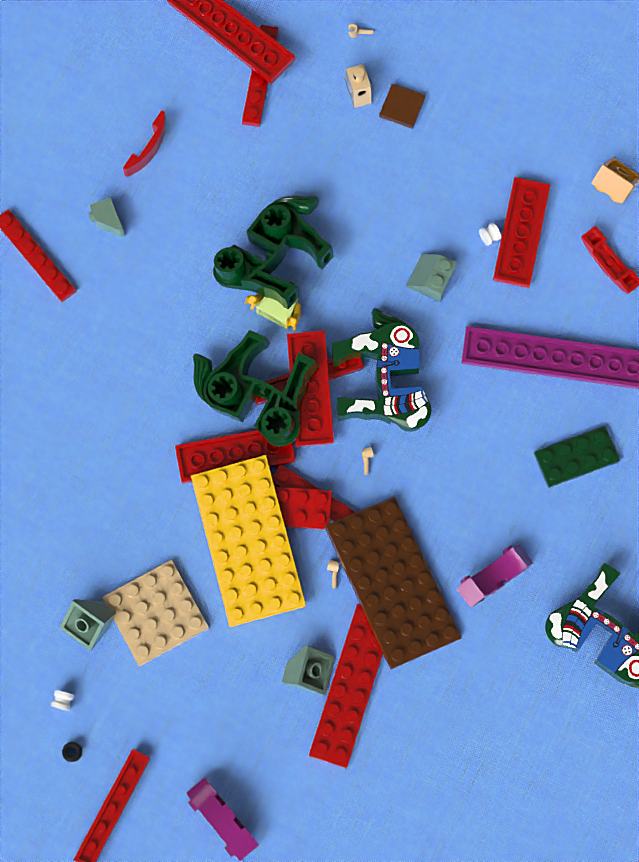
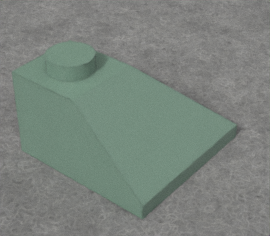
(87, 621)
(309, 670)

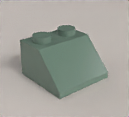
(432, 275)

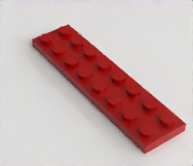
(237, 36)
(348, 694)

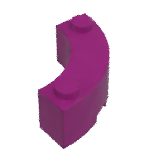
(491, 578)
(222, 819)

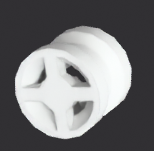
(490, 234)
(62, 700)

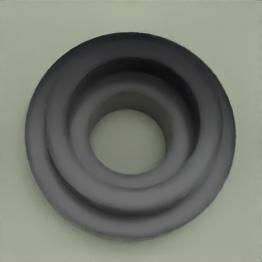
(65, 752)

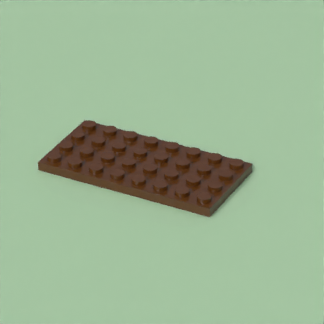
(392, 583)

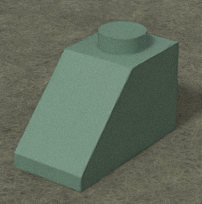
(106, 217)

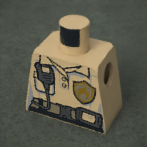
(358, 81)

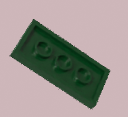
(576, 457)

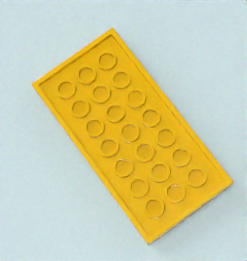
(248, 541)

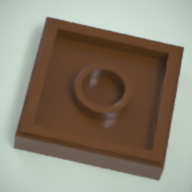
(402, 106)

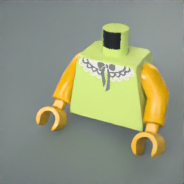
(275, 311)

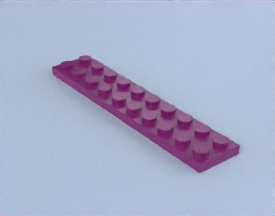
(551, 357)

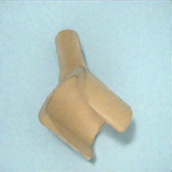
(357, 31)
(366, 453)
(333, 566)

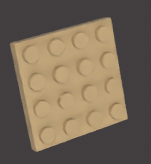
(155, 613)

